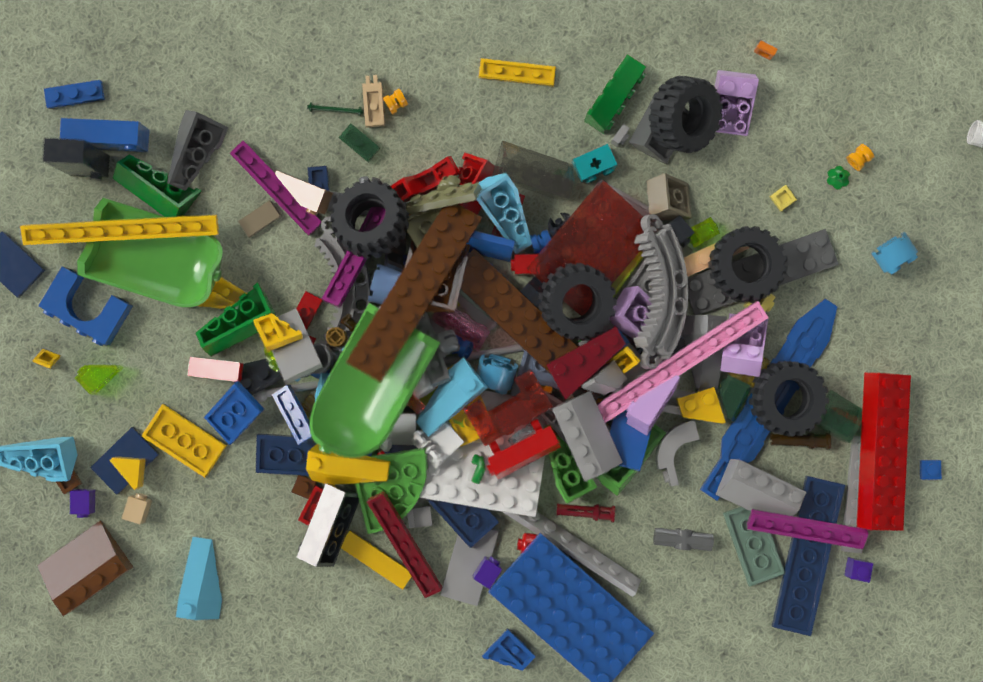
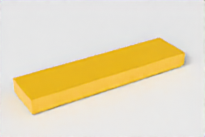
(517, 72)
(376, 559)

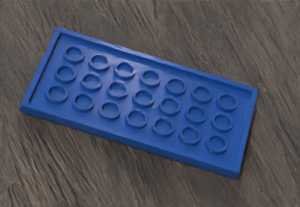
(570, 611)

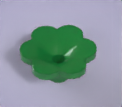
(835, 180)

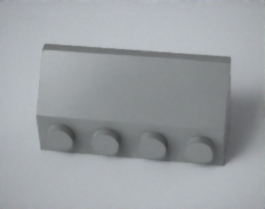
(587, 435)
(758, 490)

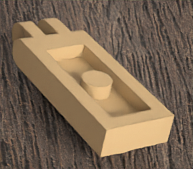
(373, 103)

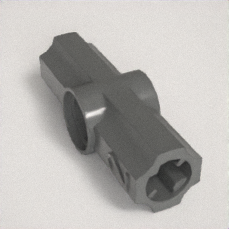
(683, 539)

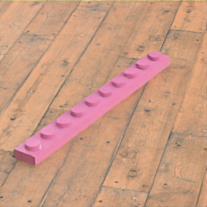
(683, 360)

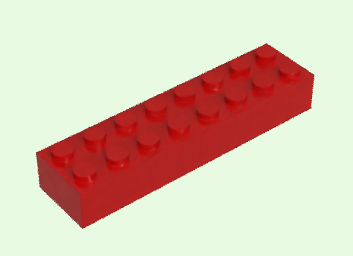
(883, 451)

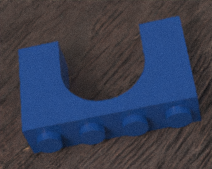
(59, 303)

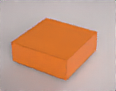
(765, 50)

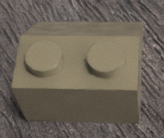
(668, 197)

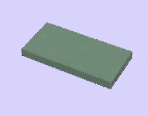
(754, 548)

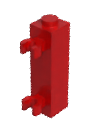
(523, 452)

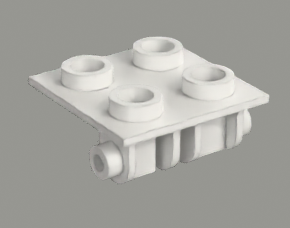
(402, 432)
(439, 444)

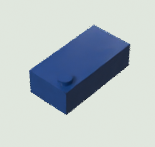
(107, 134)

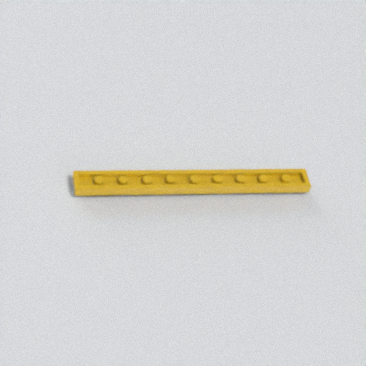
(119, 229)

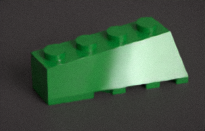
(615, 93)
(153, 188)
(235, 323)

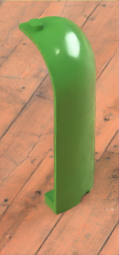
(163, 269)
(358, 412)

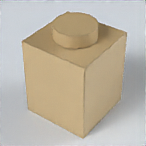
(137, 508)

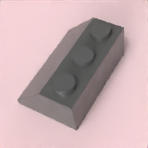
(645, 142)

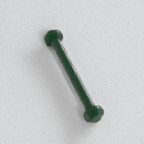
(335, 109)

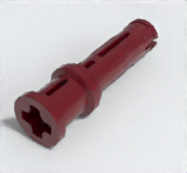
(598, 511)

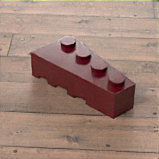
(582, 362)

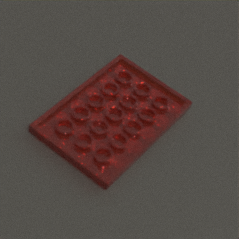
(597, 235)

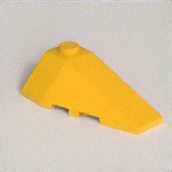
(342, 470)

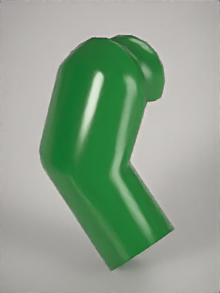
(480, 469)

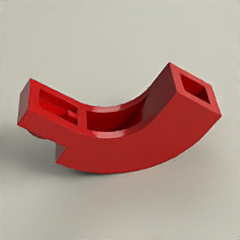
(425, 181)

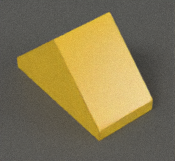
(625, 359)
(131, 469)

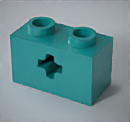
(601, 155)

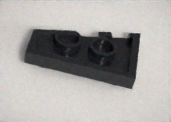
(258, 376)

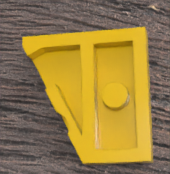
(223, 295)
(275, 332)
(701, 406)

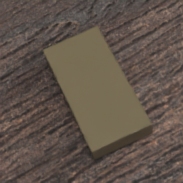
(259, 219)

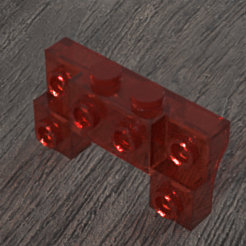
(511, 413)

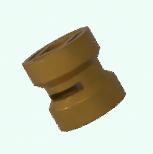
(339, 338)

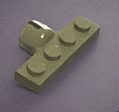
(447, 194)

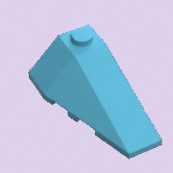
(503, 206)
(451, 397)
(45, 458)
(200, 587)

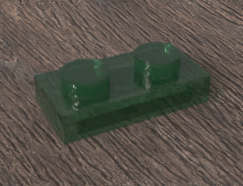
(359, 143)

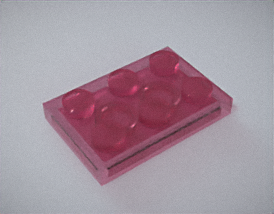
(462, 326)

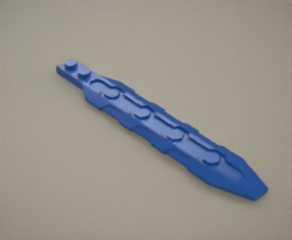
(746, 435)

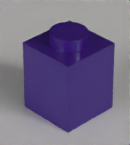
(82, 502)
(858, 569)
(487, 571)

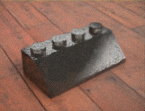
(535, 171)

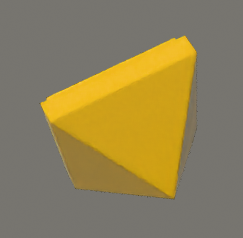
(46, 358)

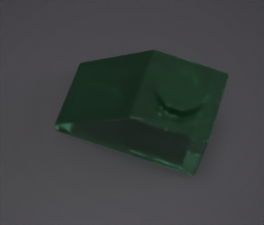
(733, 395)

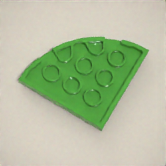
(403, 486)

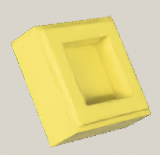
(783, 198)

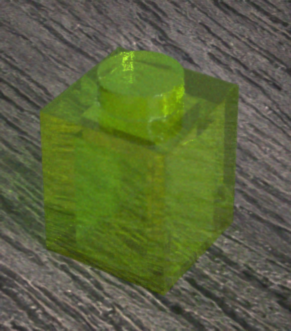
(704, 231)

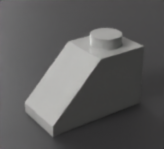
(606, 379)

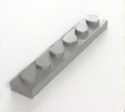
(851, 503)

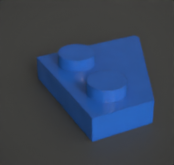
(509, 651)

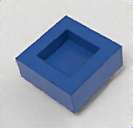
(930, 469)

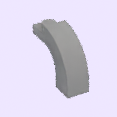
(668, 446)

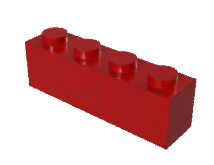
(474, 171)

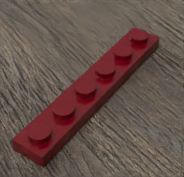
(404, 544)

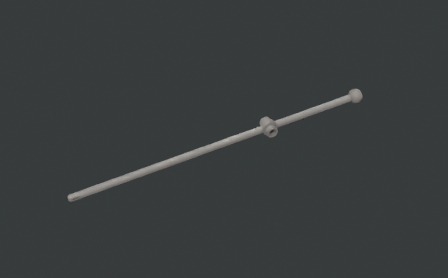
(262, 395)

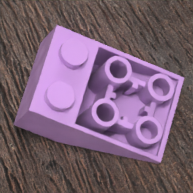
(737, 100)
(746, 352)

